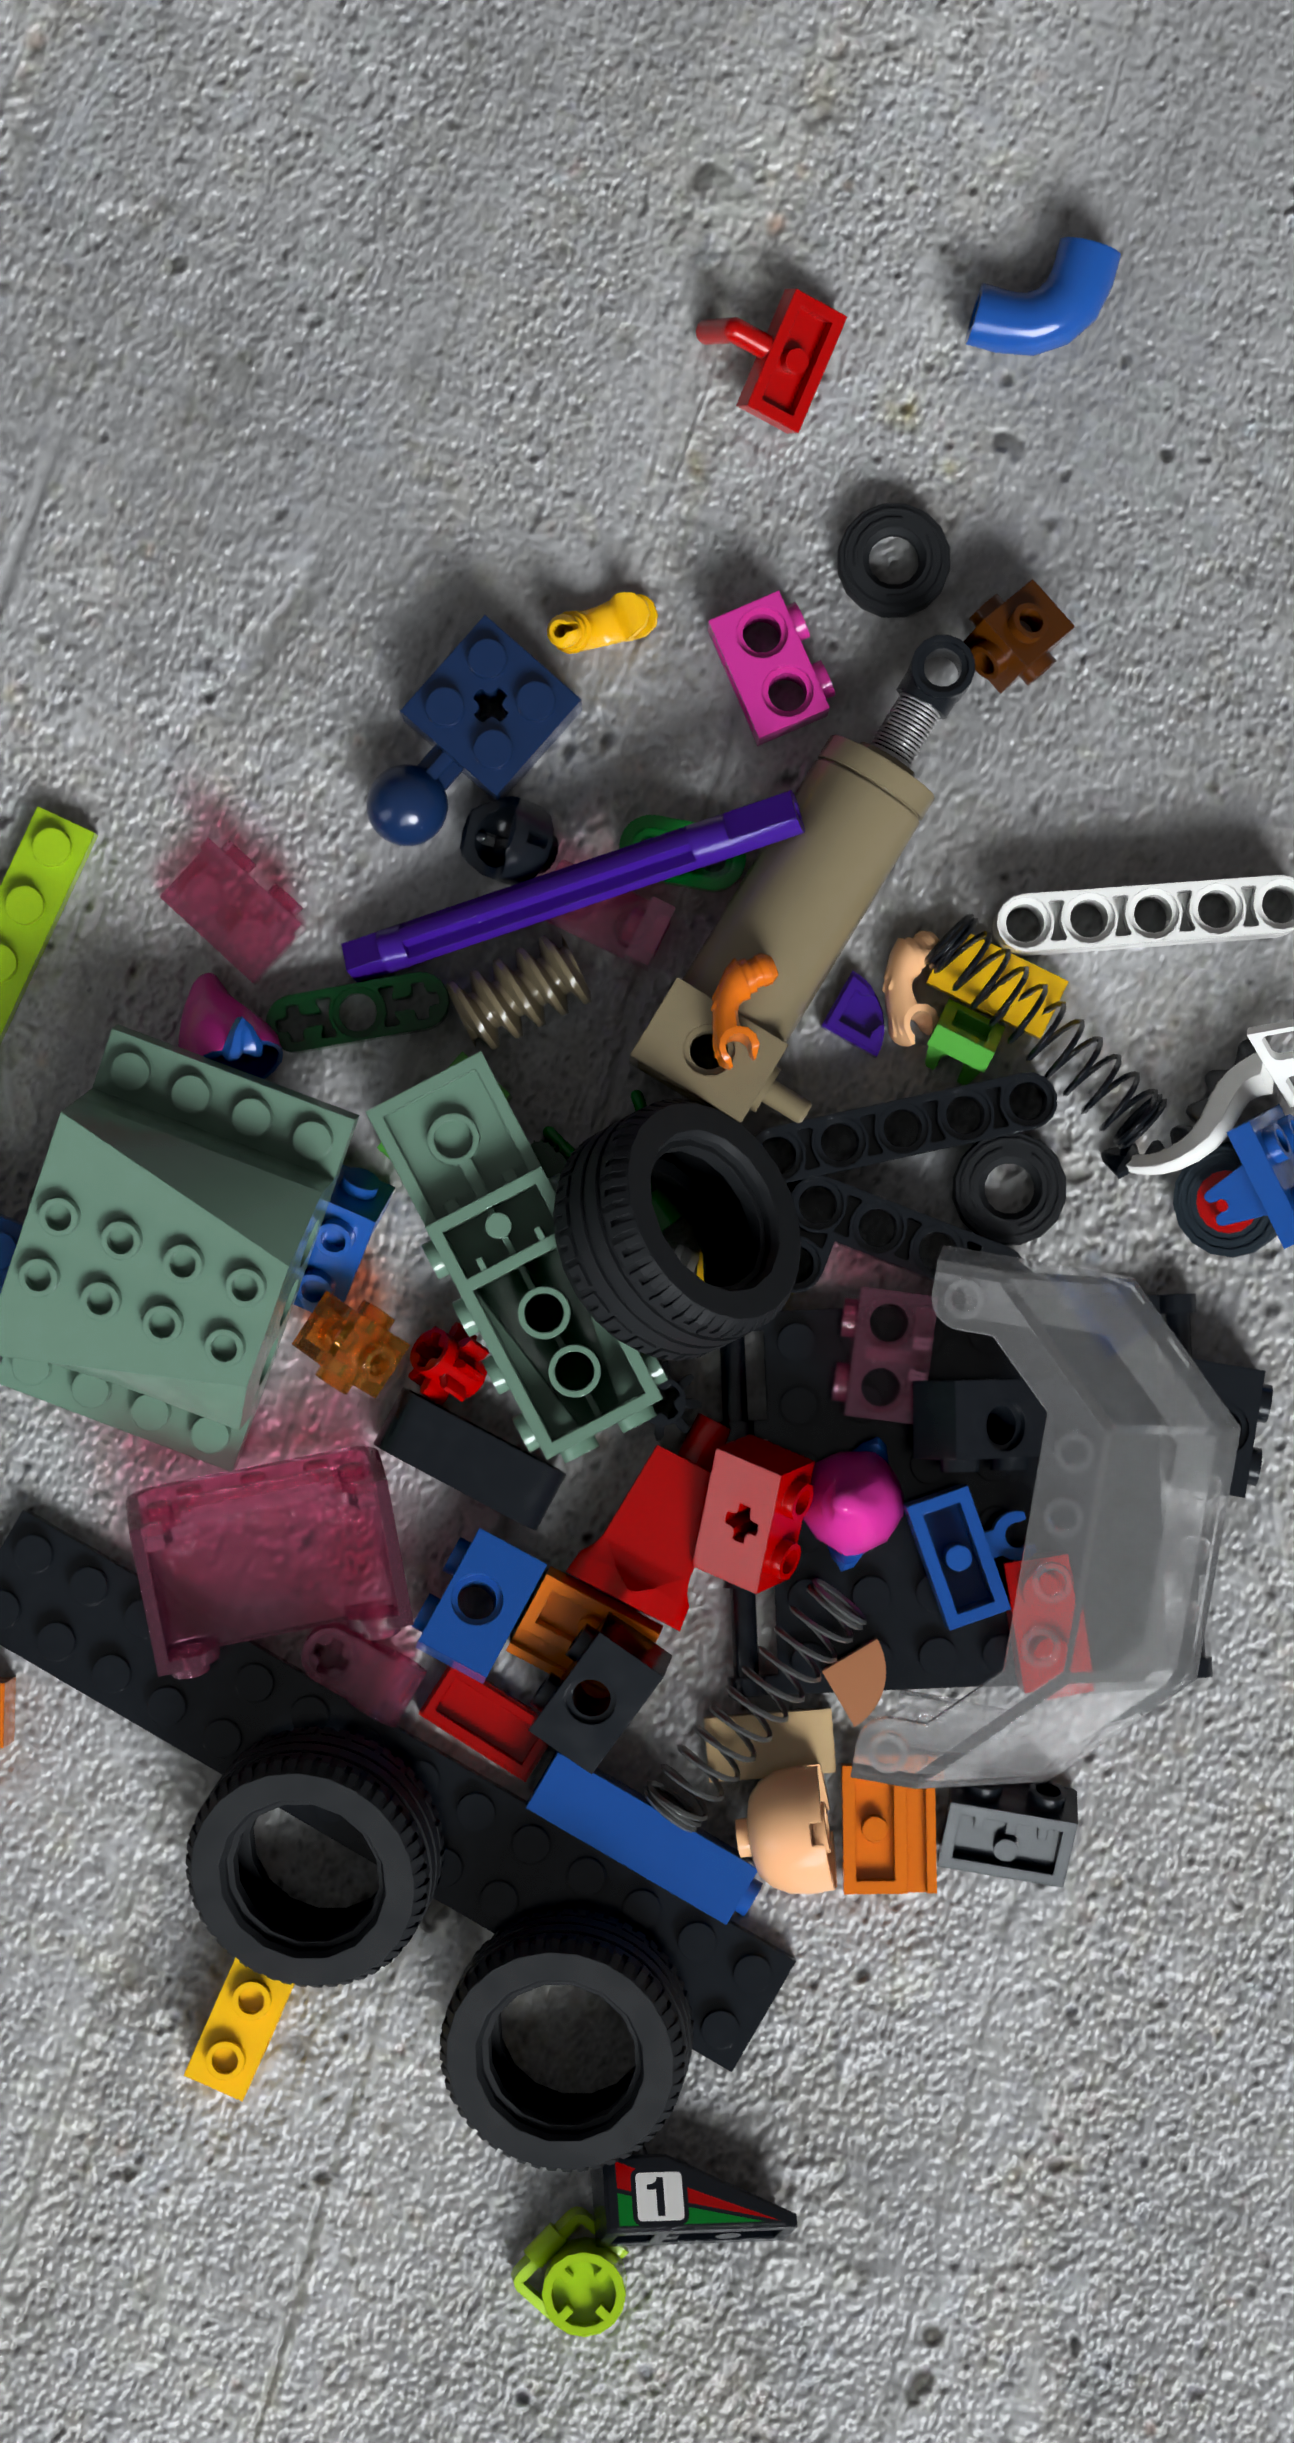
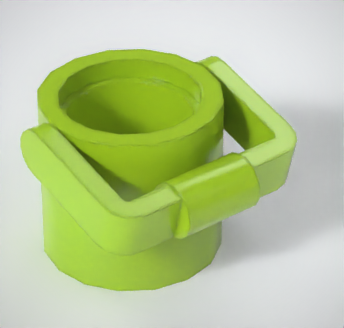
(581, 2282)

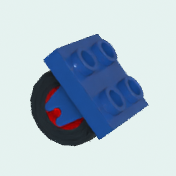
(1242, 1189)

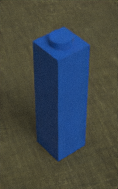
(637, 1836)

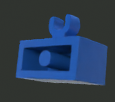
(961, 1554)

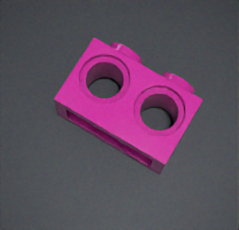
(756, 672)

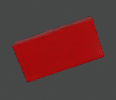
(485, 1721)

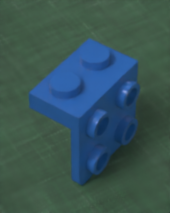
(344, 1235)

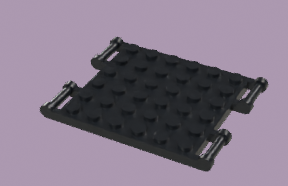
(890, 1578)

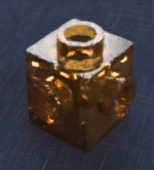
(361, 1353)

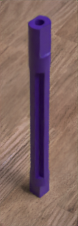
(574, 887)

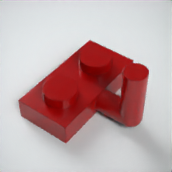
(787, 356)

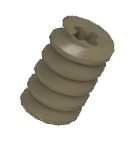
(519, 992)

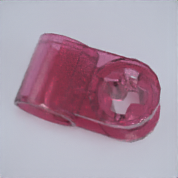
(372, 1679)

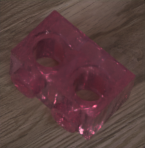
(905, 1357)

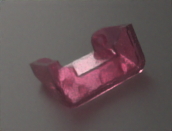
(267, 1555)

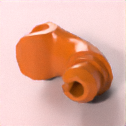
(736, 985)

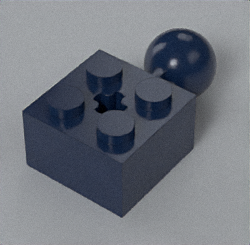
(411, 800)

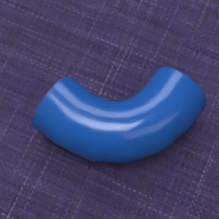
(1054, 311)

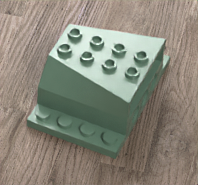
(168, 1245)

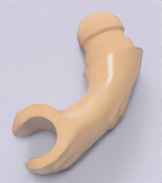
(902, 967)

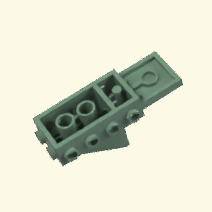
(496, 1238)

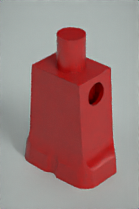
(654, 1533)

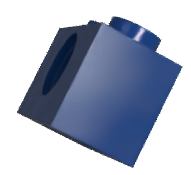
(476, 1643)

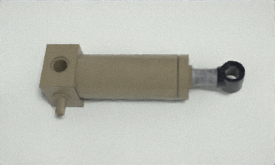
(805, 899)

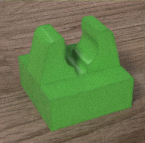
(964, 1037)

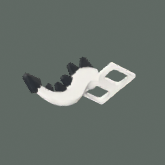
(1230, 1092)

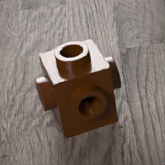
(1016, 636)

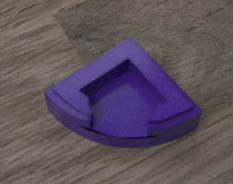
(857, 1016)

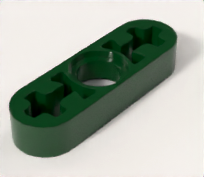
(402, 990)

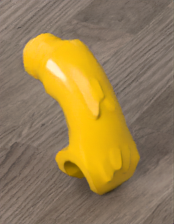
(619, 620)

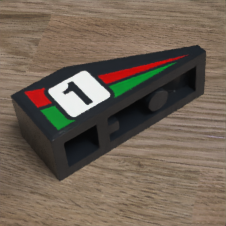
(672, 2203)

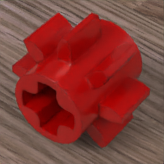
(448, 1364)

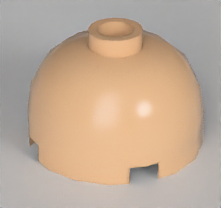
(790, 1831)

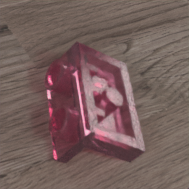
(233, 910)

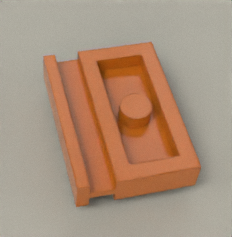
(557, 1617)
(887, 1837)

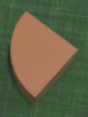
(858, 1680)

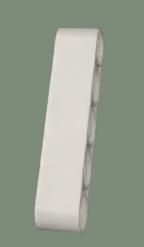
(1119, 926)

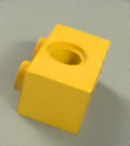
(238, 2031)

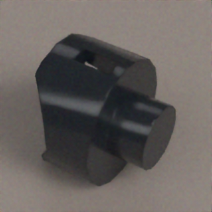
(522, 840)

